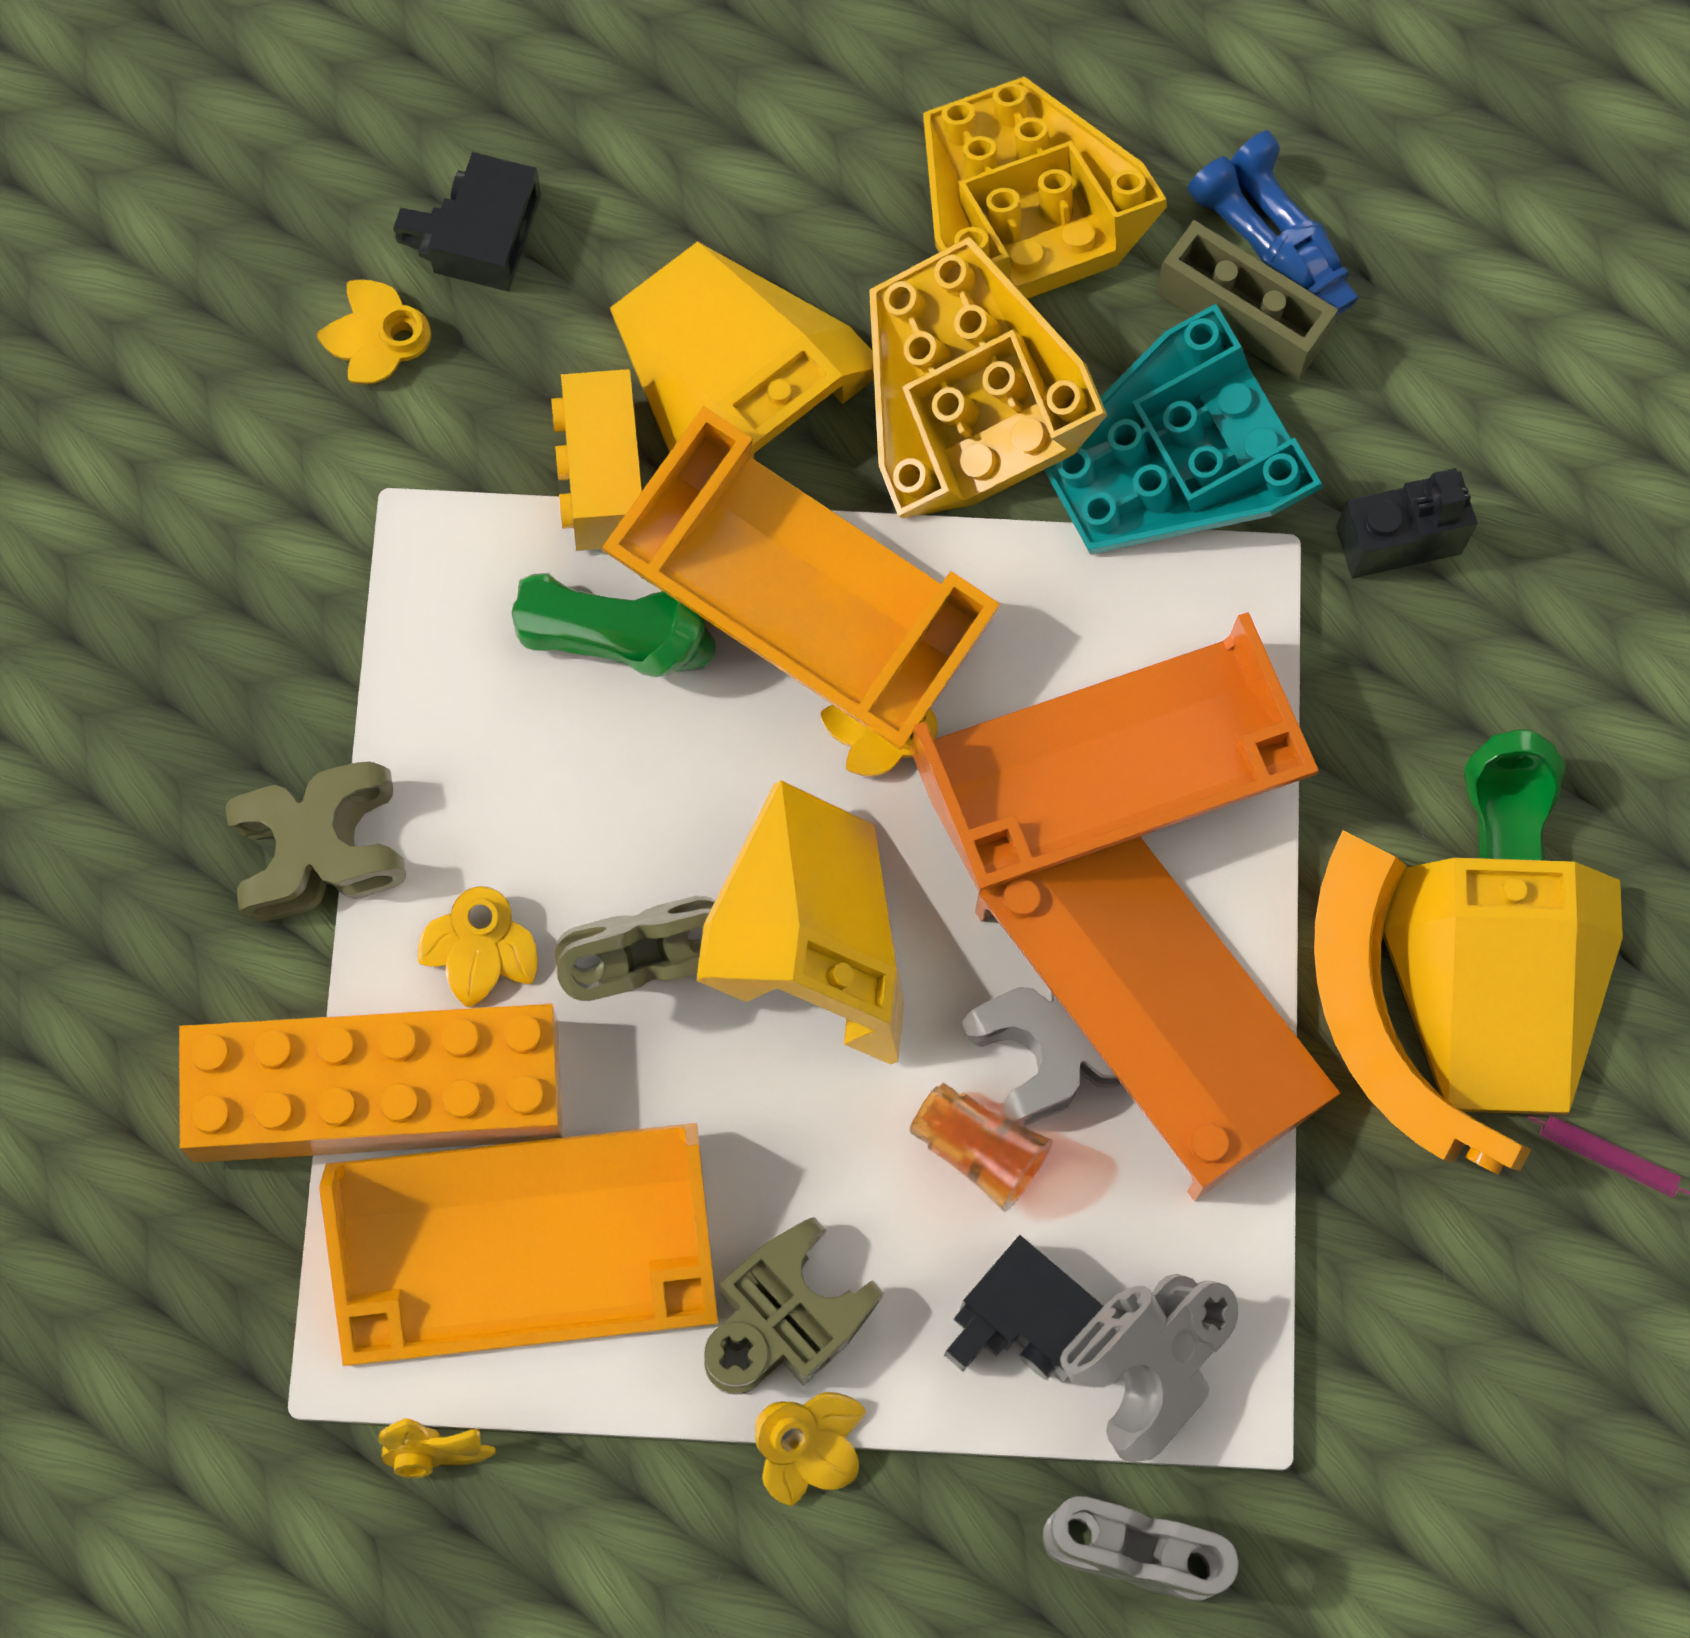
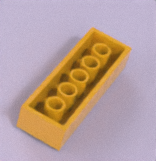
(369, 1083)

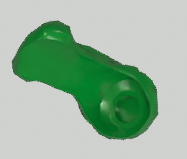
(646, 633)
(1513, 789)

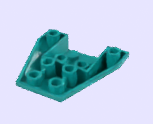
(1182, 446)

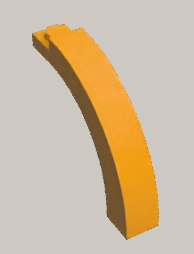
(1350, 986)

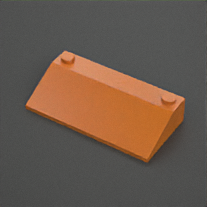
(1114, 759)
(1163, 1006)

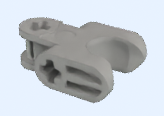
(1159, 1349)

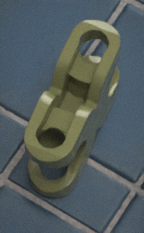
(315, 841)
(632, 949)

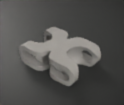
(1052, 1037)
(1140, 1549)

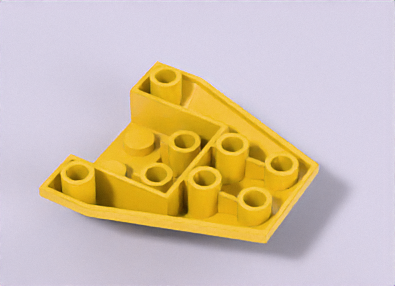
(1035, 186)
(736, 345)
(970, 384)
(809, 919)
(1505, 975)

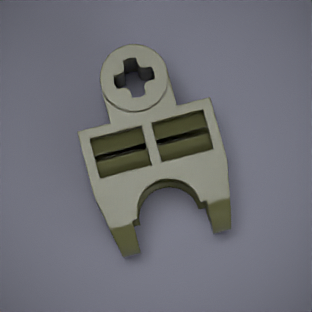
(782, 1316)

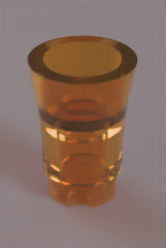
(981, 1144)

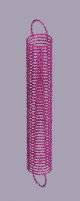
(1604, 1149)

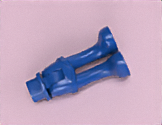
(1302, 248)

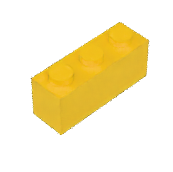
(598, 454)

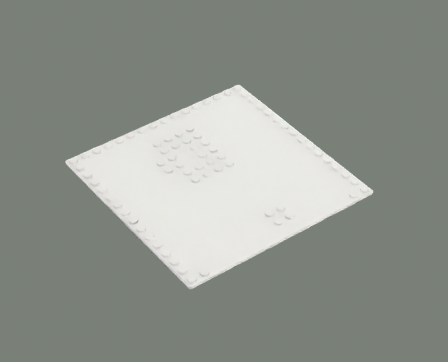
(636, 790)

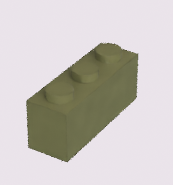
(1260, 305)

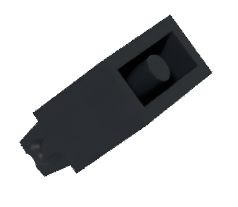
(481, 227)
(1407, 525)
(1026, 1303)

